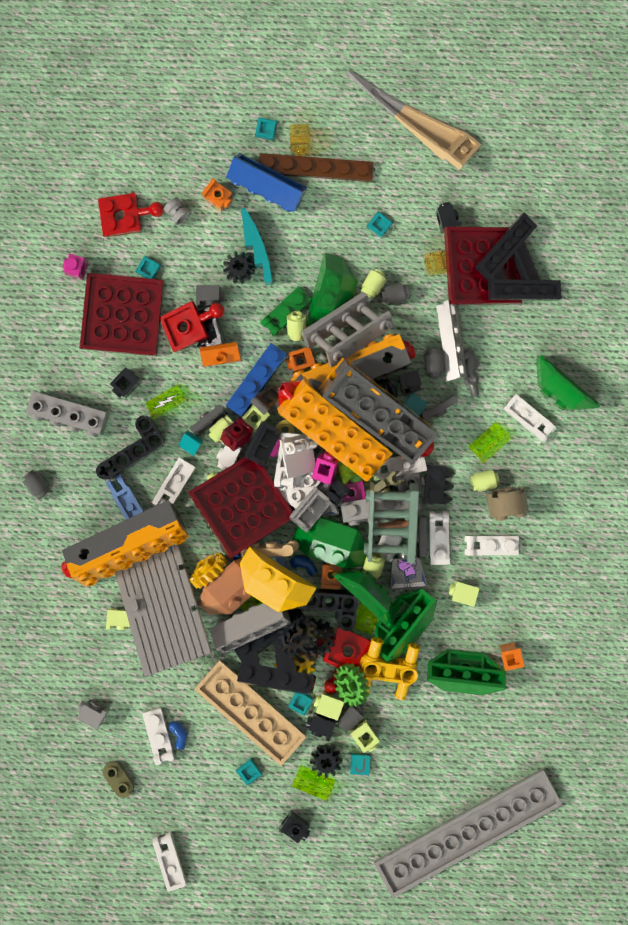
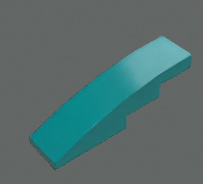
(254, 242)

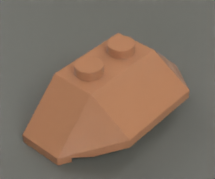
(225, 592)

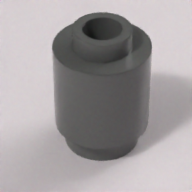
(395, 293)
(434, 363)
(36, 484)
(350, 717)

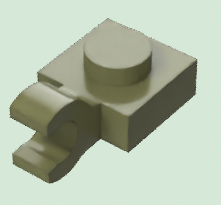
(385, 484)

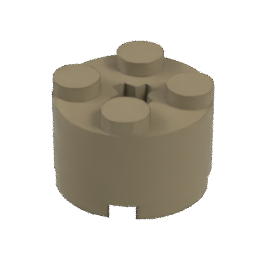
(507, 502)

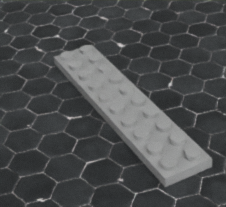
(467, 833)

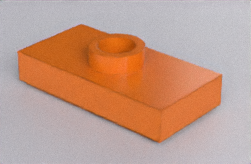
(220, 354)

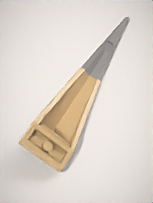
(441, 138)

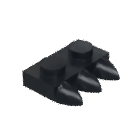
(214, 331)
(436, 484)

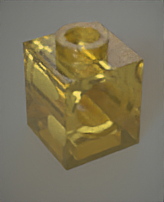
(299, 139)
(435, 263)

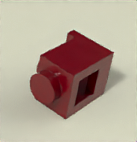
(236, 434)

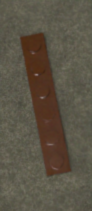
(319, 167)

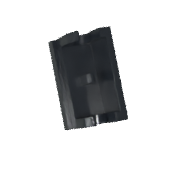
(262, 444)

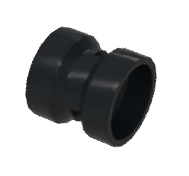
(337, 492)

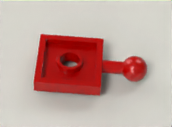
(131, 221)
(196, 329)
(337, 658)

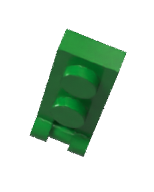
(293, 302)

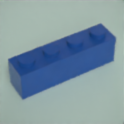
(266, 182)
(256, 379)

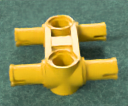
(391, 671)

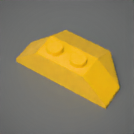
(273, 582)

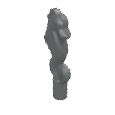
(471, 365)

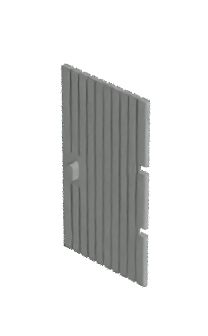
(160, 612)

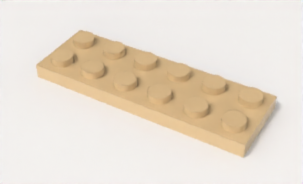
(250, 713)

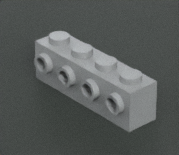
(67, 413)
(358, 511)
(247, 627)

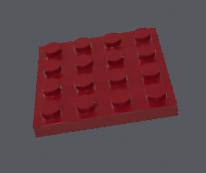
(463, 252)
(121, 314)
(241, 505)

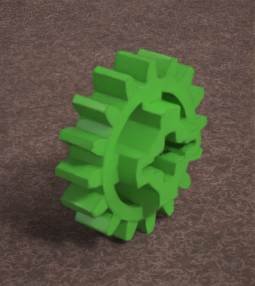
(351, 684)

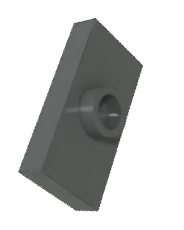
(265, 399)
(439, 409)
(207, 420)
(421, 537)

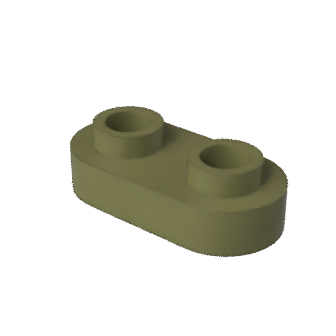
(120, 778)

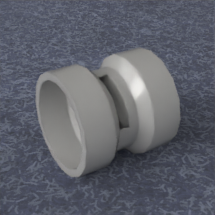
(176, 210)

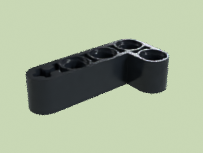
(129, 451)
(337, 605)

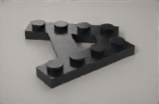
(513, 245)
(279, 678)

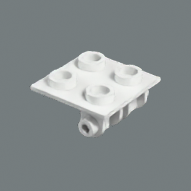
(298, 455)
(303, 486)

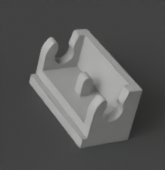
(310, 509)

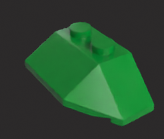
(333, 288)
(562, 388)
(332, 543)
(368, 593)
(410, 617)
(466, 673)

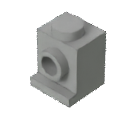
(91, 713)

